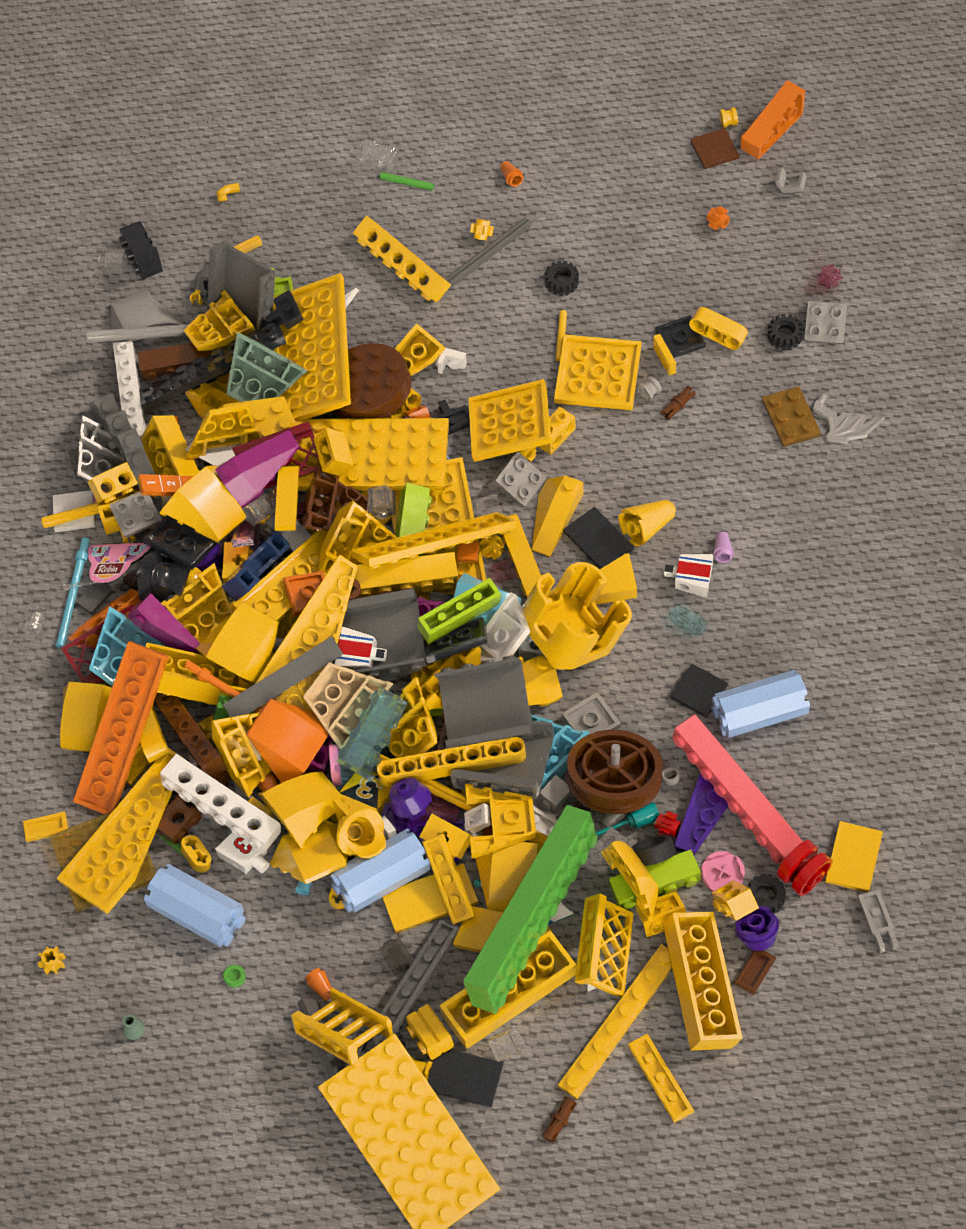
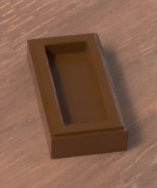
(755, 971)

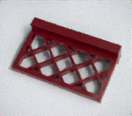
(299, 432)
(91, 678)

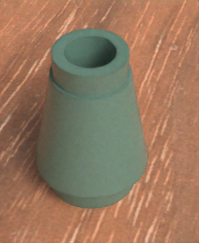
(132, 1027)

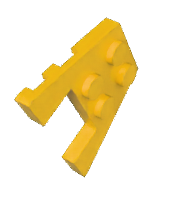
(269, 415)
(510, 819)

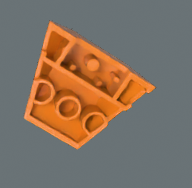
(287, 738)

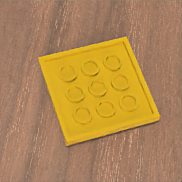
(598, 372)
(509, 420)

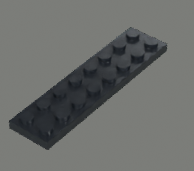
(203, 369)

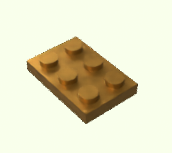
(791, 416)

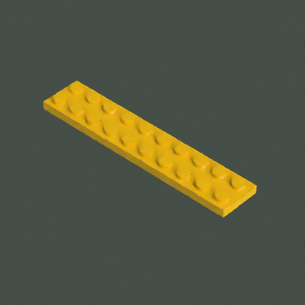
(269, 594)

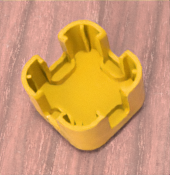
(568, 622)

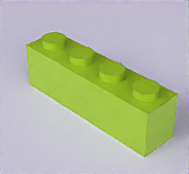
(413, 510)
(459, 611)
(669, 875)

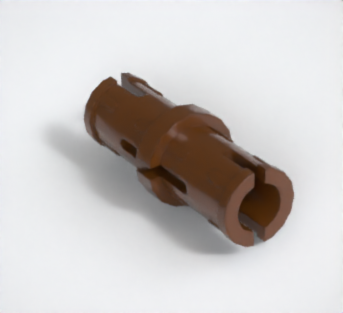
(678, 402)
(559, 1119)

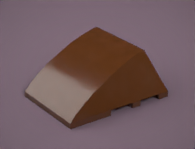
(325, 498)

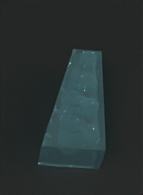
(372, 733)

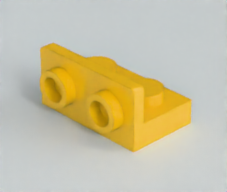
(664, 908)

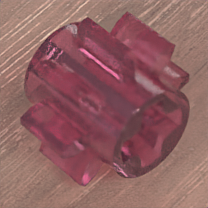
(830, 276)

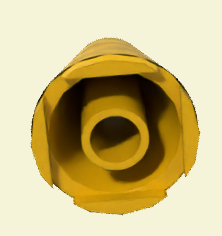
(645, 520)

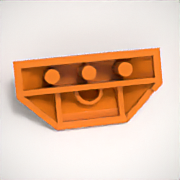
(119, 603)

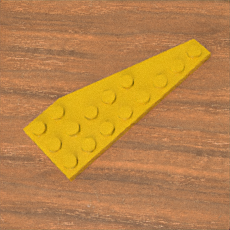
(316, 623)
(119, 846)

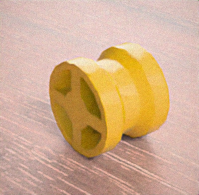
(728, 117)

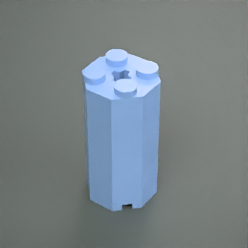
(760, 704)
(372, 878)
(194, 905)

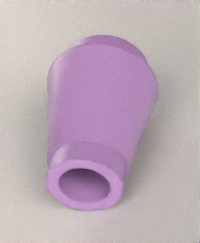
(723, 549)

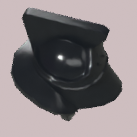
(157, 577)

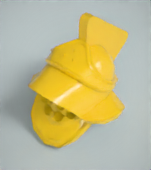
(359, 831)

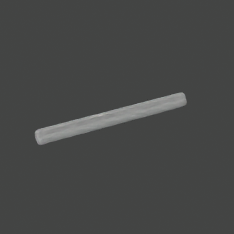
(135, 333)

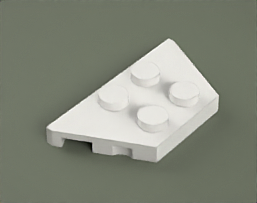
(505, 630)

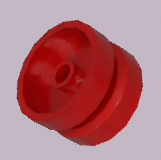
(804, 867)

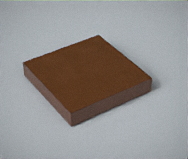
(714, 148)

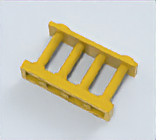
(334, 1041)

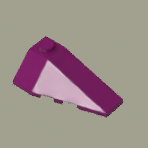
(253, 469)
(159, 623)

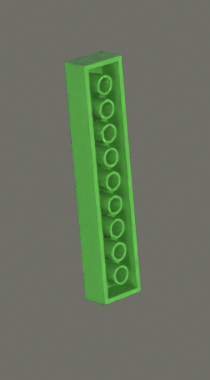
(530, 910)

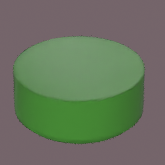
(234, 976)

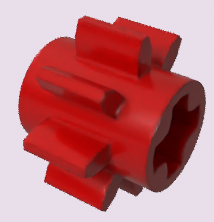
(667, 824)

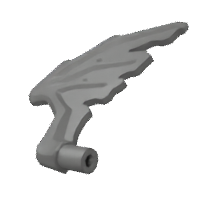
(846, 426)

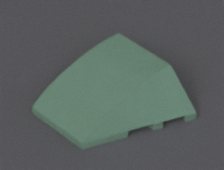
(259, 371)

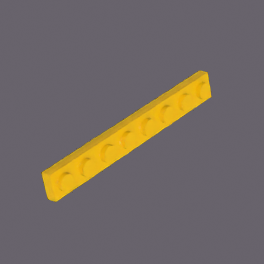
(617, 1023)

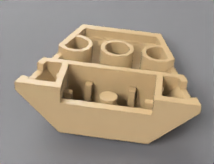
(340, 698)

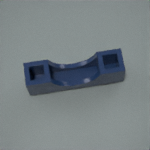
(255, 564)

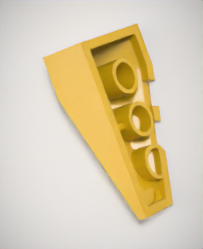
(419, 349)
(554, 510)

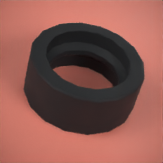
(654, 849)

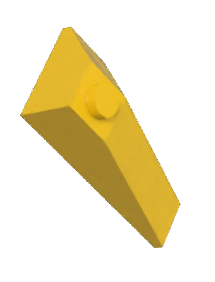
(541, 682)

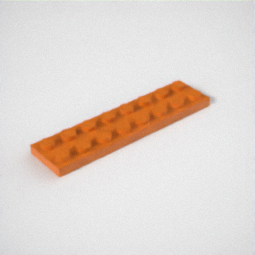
(121, 728)

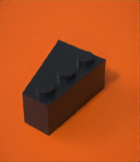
(140, 250)

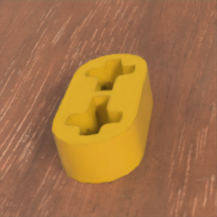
(198, 852)

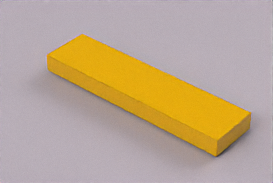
(286, 498)
(448, 879)
(660, 1078)

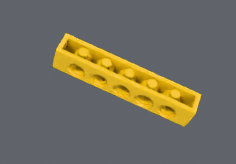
(369, 229)

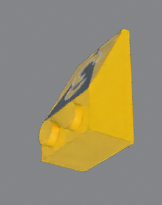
(362, 793)

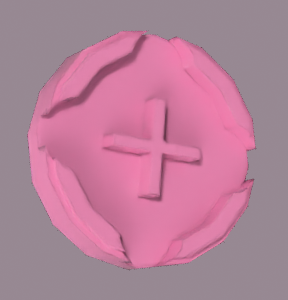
(334, 765)
(721, 869)

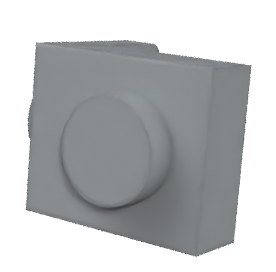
(790, 182)

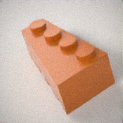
(774, 120)

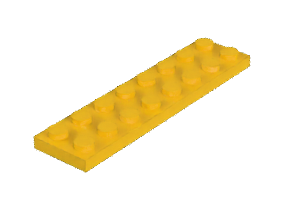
(433, 539)

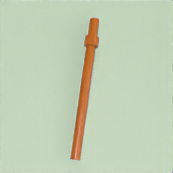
(205, 675)

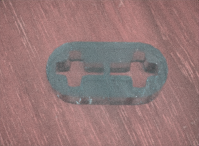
(691, 619)

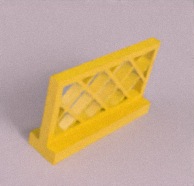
(591, 941)

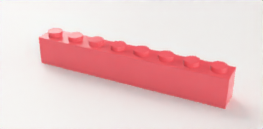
(736, 788)

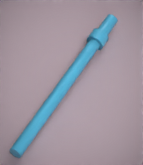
(80, 558)

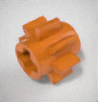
(718, 218)

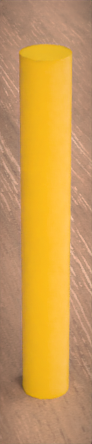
(561, 331)

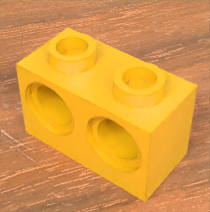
(561, 426)
(110, 479)
(734, 900)

